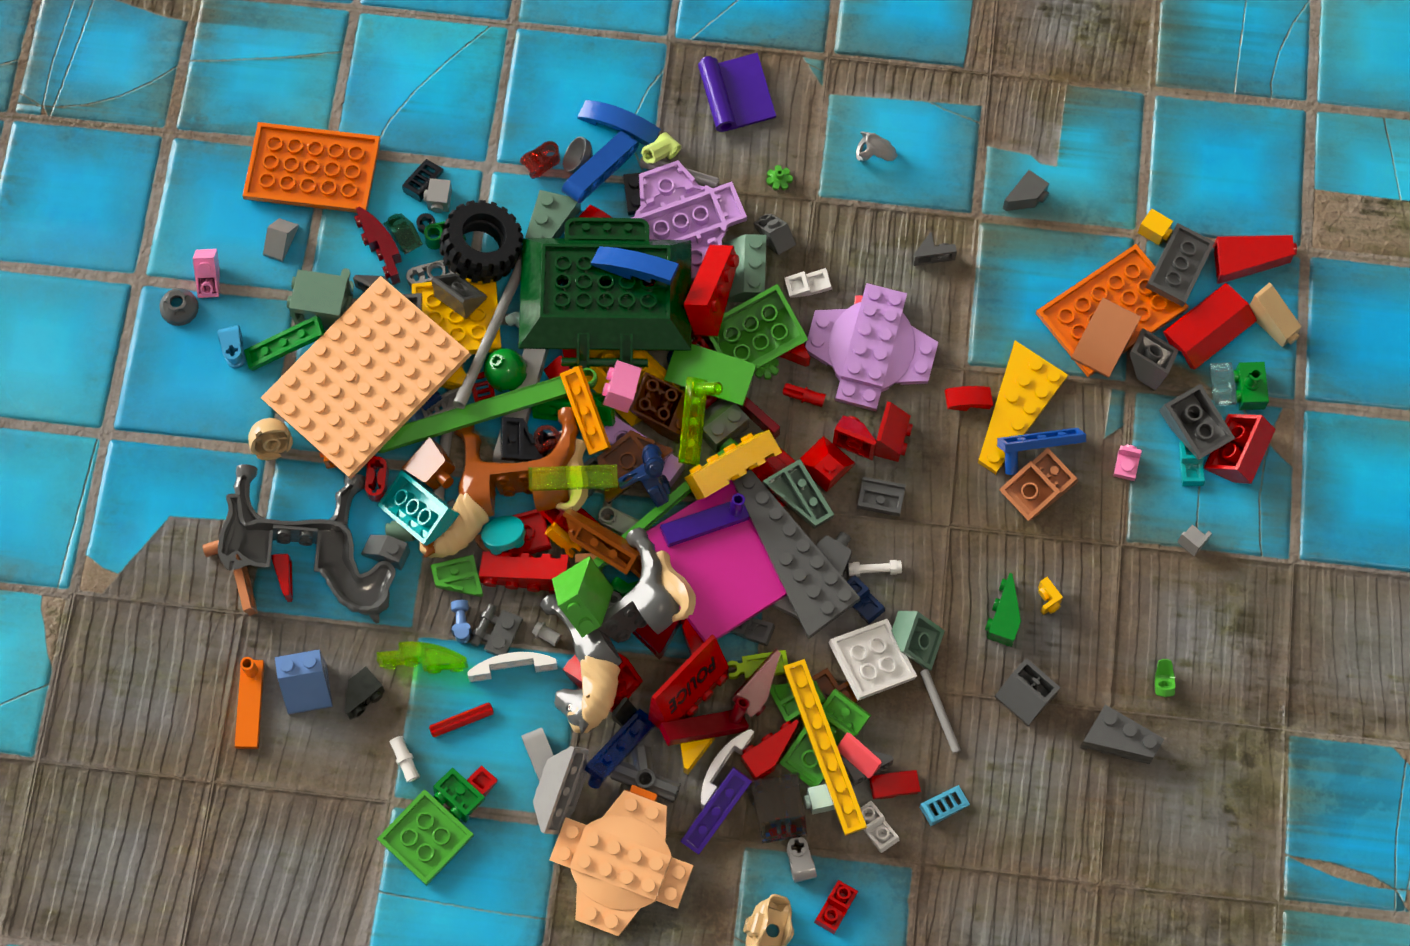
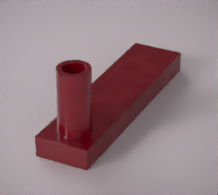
(754, 413)
(707, 725)

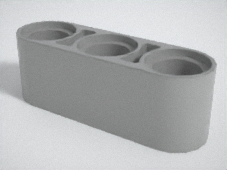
(537, 749)

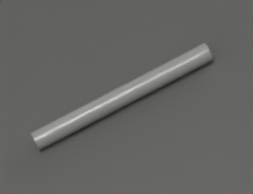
(953, 743)

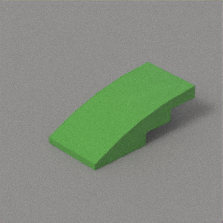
(714, 367)
(842, 717)

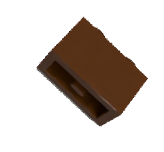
(659, 406)

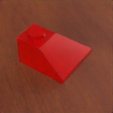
(854, 437)
(826, 463)

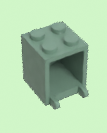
(320, 295)

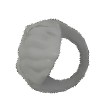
(875, 146)

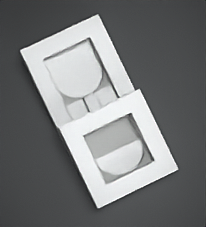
(808, 284)

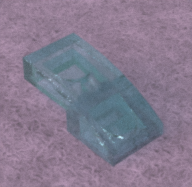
(1223, 384)

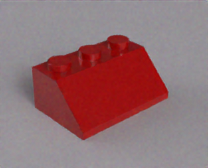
(1242, 456)

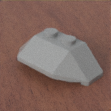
(560, 788)

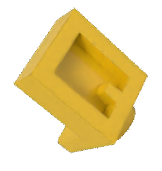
(1050, 593)

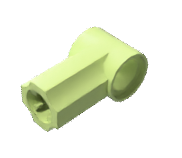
(663, 147)

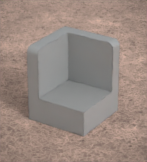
(1193, 540)

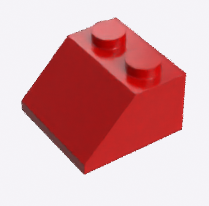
(892, 433)

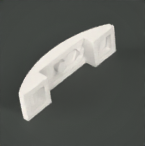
(515, 659)
(737, 744)

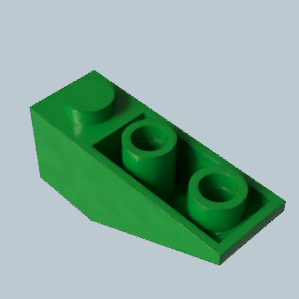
(1007, 616)

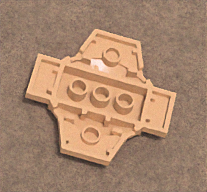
(621, 863)

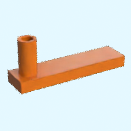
(249, 703)

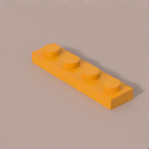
(585, 410)

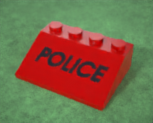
(690, 684)

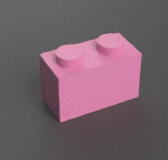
(621, 387)

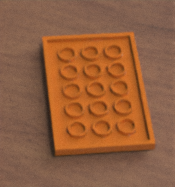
(311, 167)
(1118, 281)

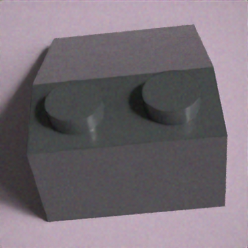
(1197, 422)

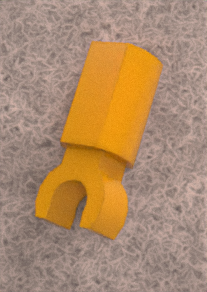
(562, 539)

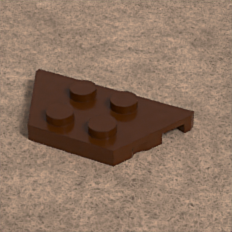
(627, 456)

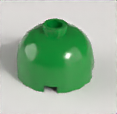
(505, 369)

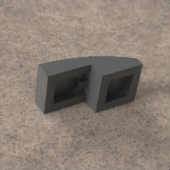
(755, 631)

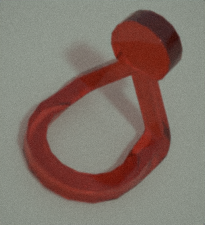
(548, 444)

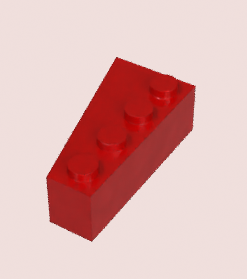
(711, 290)
(521, 571)

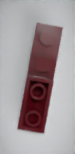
(380, 241)

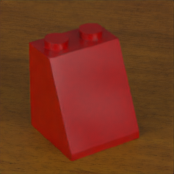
(628, 678)

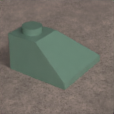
(917, 637)

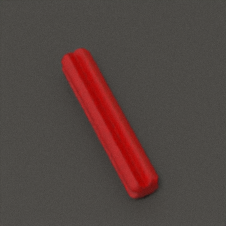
(461, 719)

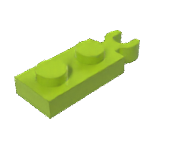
(752, 662)

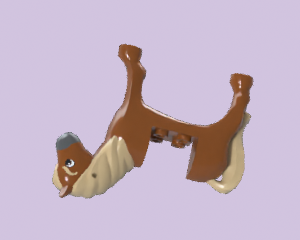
(481, 478)

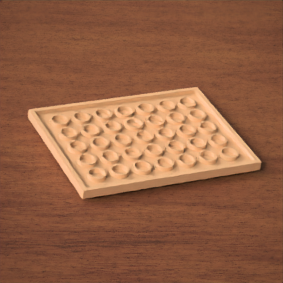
(365, 377)

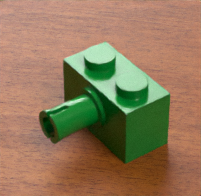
(1251, 385)

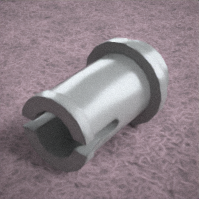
(546, 633)

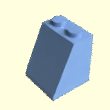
(304, 681)

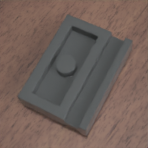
(881, 496)

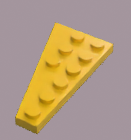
(1023, 395)

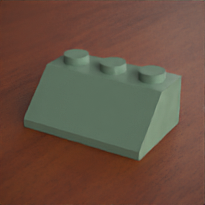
(750, 273)

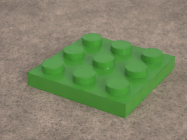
(425, 837)

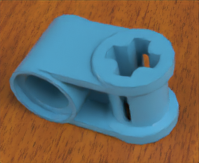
(232, 343)

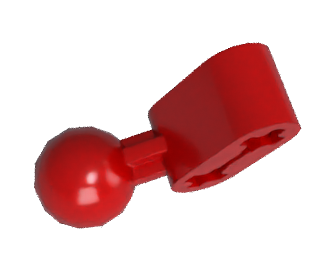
(372, 479)

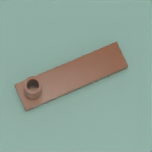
(242, 580)

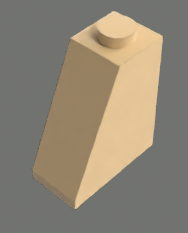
(1275, 316)

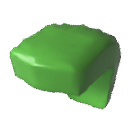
(1164, 679)

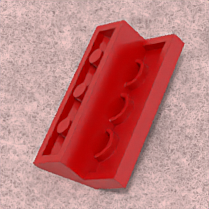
(1210, 325)

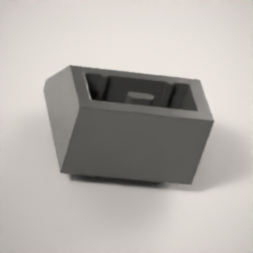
(1027, 692)

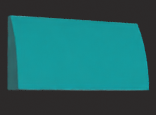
(417, 508)

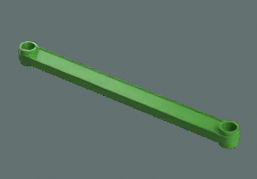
(481, 411)
(657, 513)

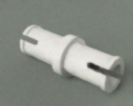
(404, 759)

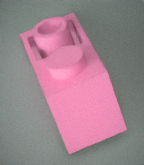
(206, 272)

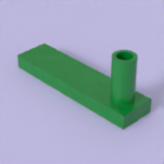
(284, 343)

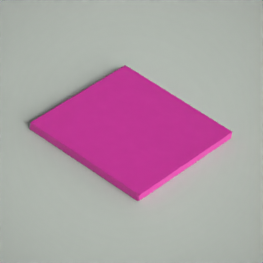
(724, 570)

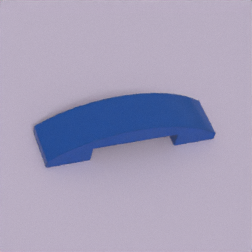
(620, 120)

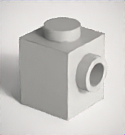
(438, 195)

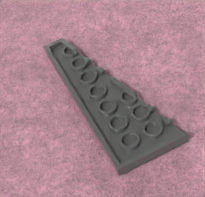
(807, 576)

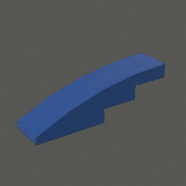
(636, 264)

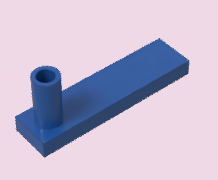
(1013, 444)

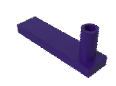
(705, 521)
(716, 810)

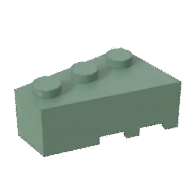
(551, 214)
(799, 493)

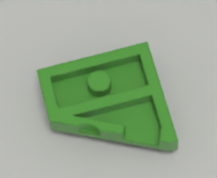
(458, 576)
(785, 700)

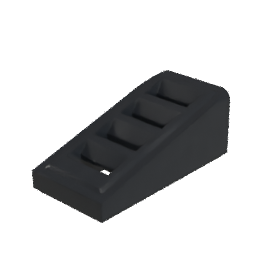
(408, 186)

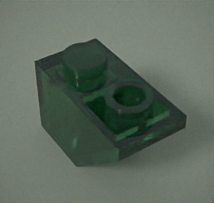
(403, 233)

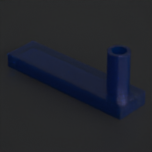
(618, 748)

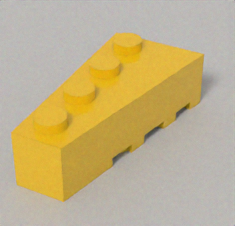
(731, 464)

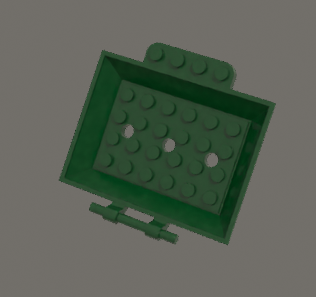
(598, 316)

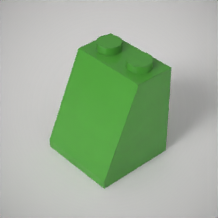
(583, 595)

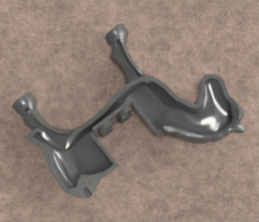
(253, 538)

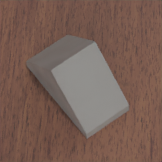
(279, 238)

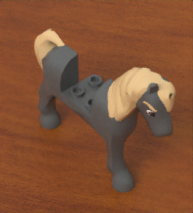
(650, 602)

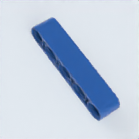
(600, 167)

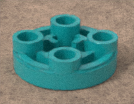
(503, 534)

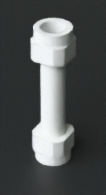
(893, 567)

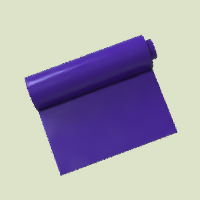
(736, 91)

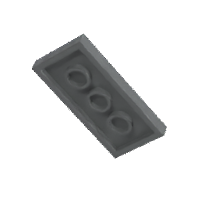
(1180, 264)

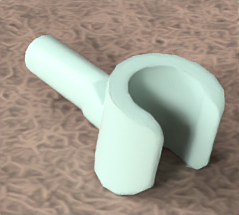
(513, 319)

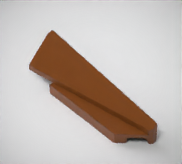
(603, 543)

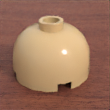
(269, 439)

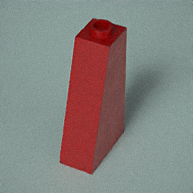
(1248, 255)

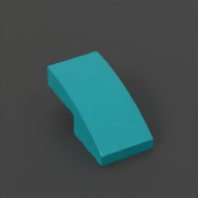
(1190, 467)

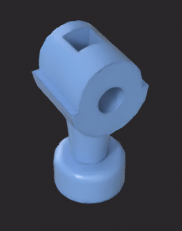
(461, 629)

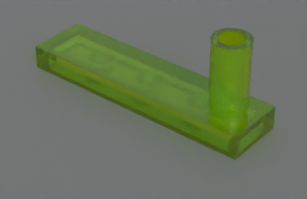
(693, 418)
(573, 477)

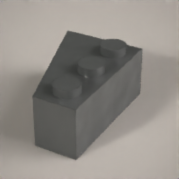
(1122, 737)

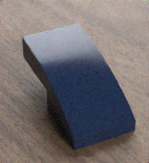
(868, 607)

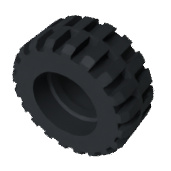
(486, 219)

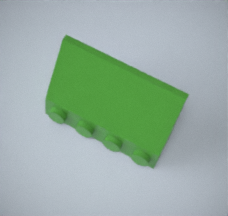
(759, 329)

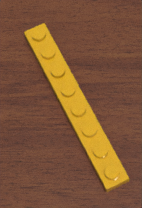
(824, 747)

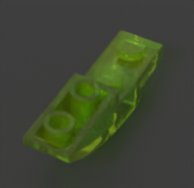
(432, 656)

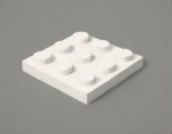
(872, 659)

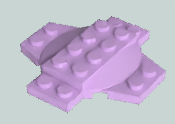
(687, 211)
(871, 347)

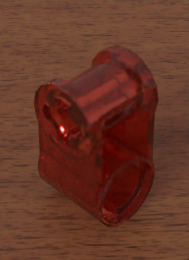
(539, 161)

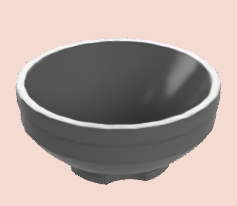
(577, 154)
(179, 315)

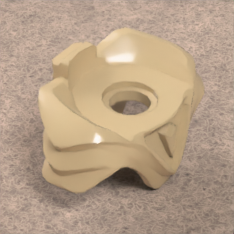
(774, 911)

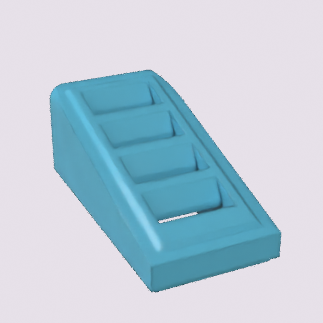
(928, 813)

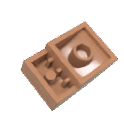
(1106, 337)
(1038, 484)

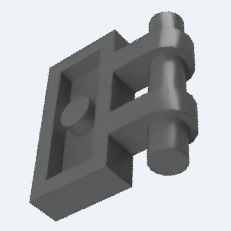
(503, 632)

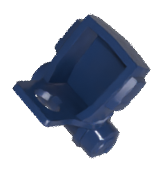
(650, 475)

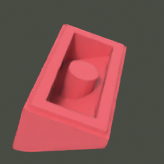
(859, 755)

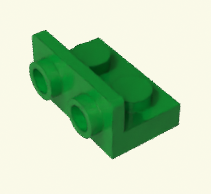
(457, 795)

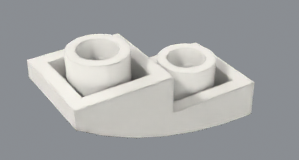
(877, 828)

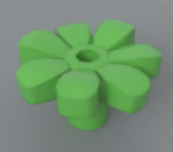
(779, 178)
(768, 369)

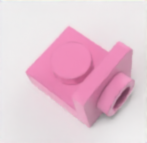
(1127, 462)

